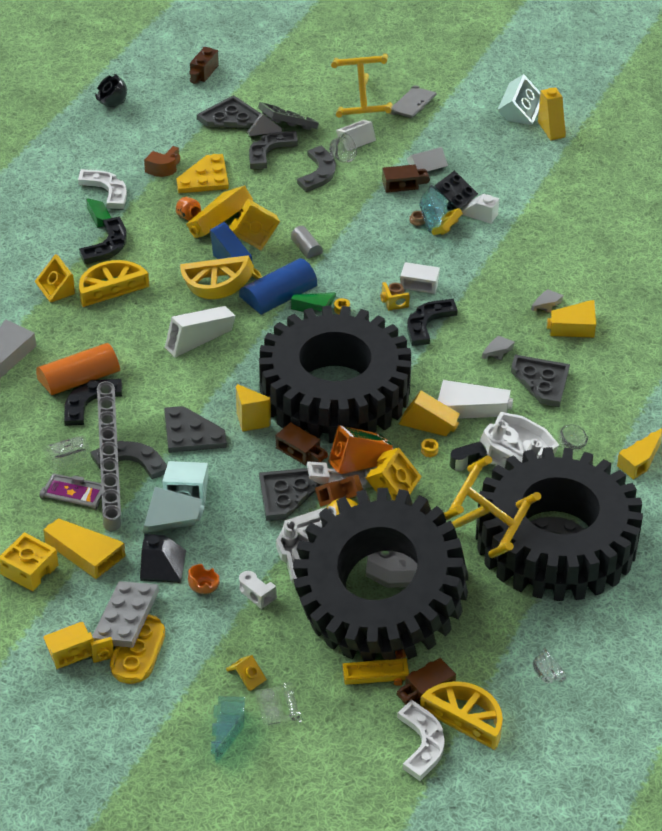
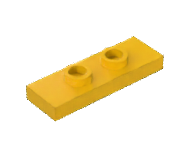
(375, 671)

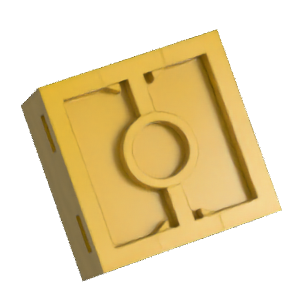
(255, 224)
(394, 472)
(28, 561)

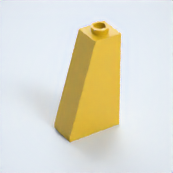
(218, 211)
(84, 547)

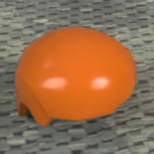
(202, 580)

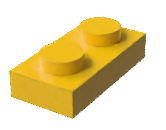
(449, 219)

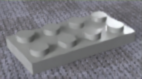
(126, 613)

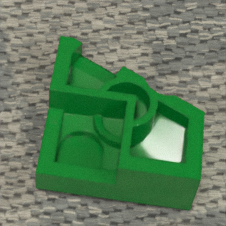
(315, 301)

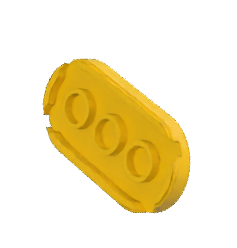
(135, 662)

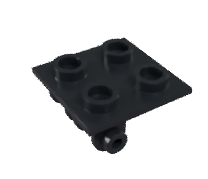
(455, 190)

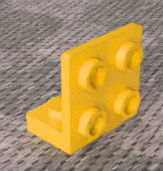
(69, 644)

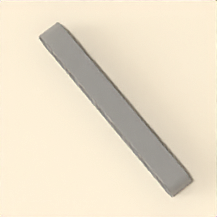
(109, 456)

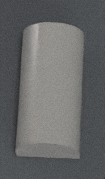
(306, 242)

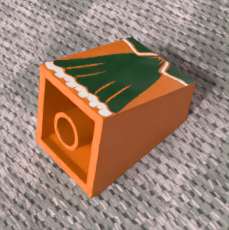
(356, 449)

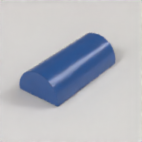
(279, 286)

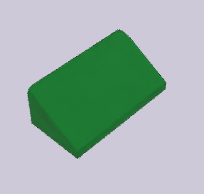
(97, 211)

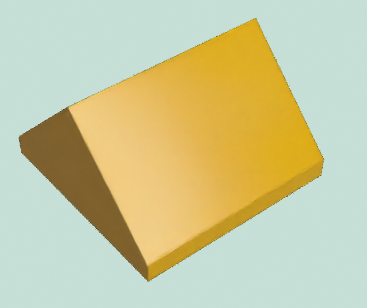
(56, 280)
(252, 409)

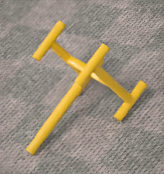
(363, 79)
(487, 507)

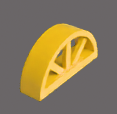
(237, 268)
(130, 279)
(469, 724)

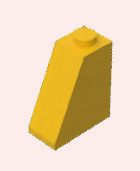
(552, 113)
(573, 320)
(429, 415)

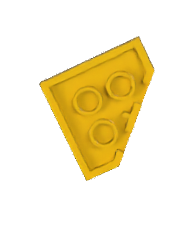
(205, 175)

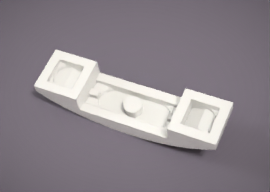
(322, 474)

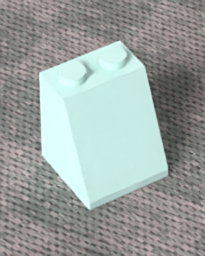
(187, 479)
(172, 511)

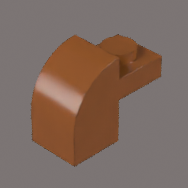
(162, 165)
(338, 489)

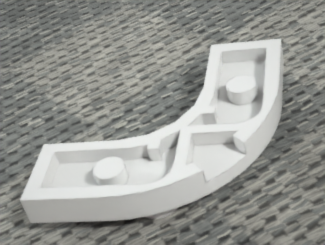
(108, 181)
(432, 739)

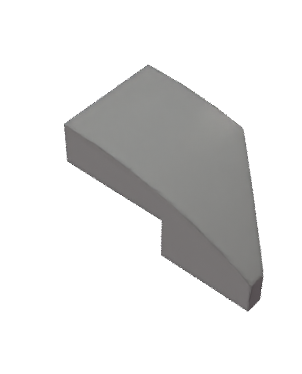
(547, 300)
(498, 347)

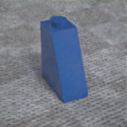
(226, 244)

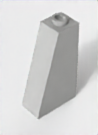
(14, 345)

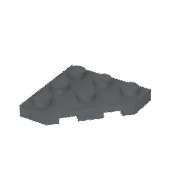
(229, 113)
(292, 118)
(541, 378)
(191, 431)
(285, 491)

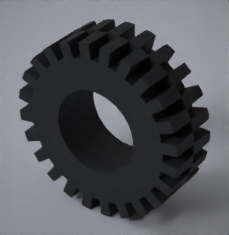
(335, 341)
(562, 560)
(389, 622)

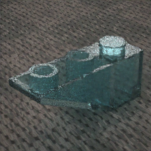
(432, 207)
(230, 723)

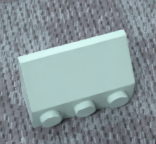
(520, 101)

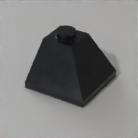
(161, 559)

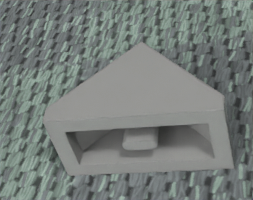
(263, 125)

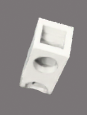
(256, 590)

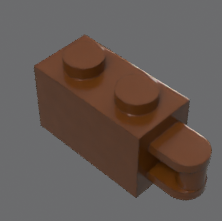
(203, 65)
(403, 178)
(300, 445)
(425, 678)

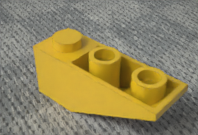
(639, 456)

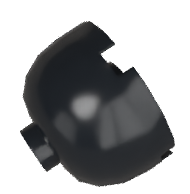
(112, 91)

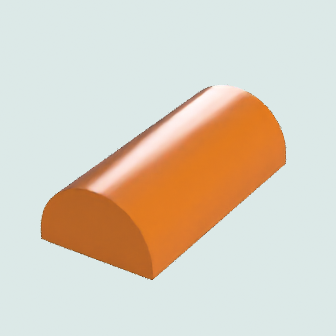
(78, 369)

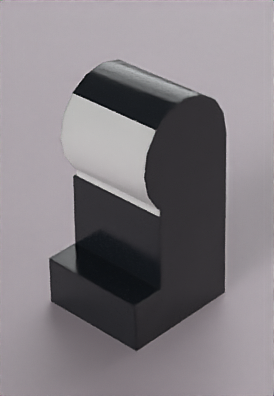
(466, 455)

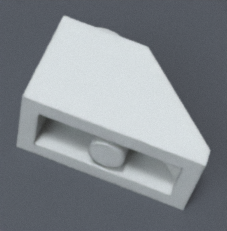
(482, 208)

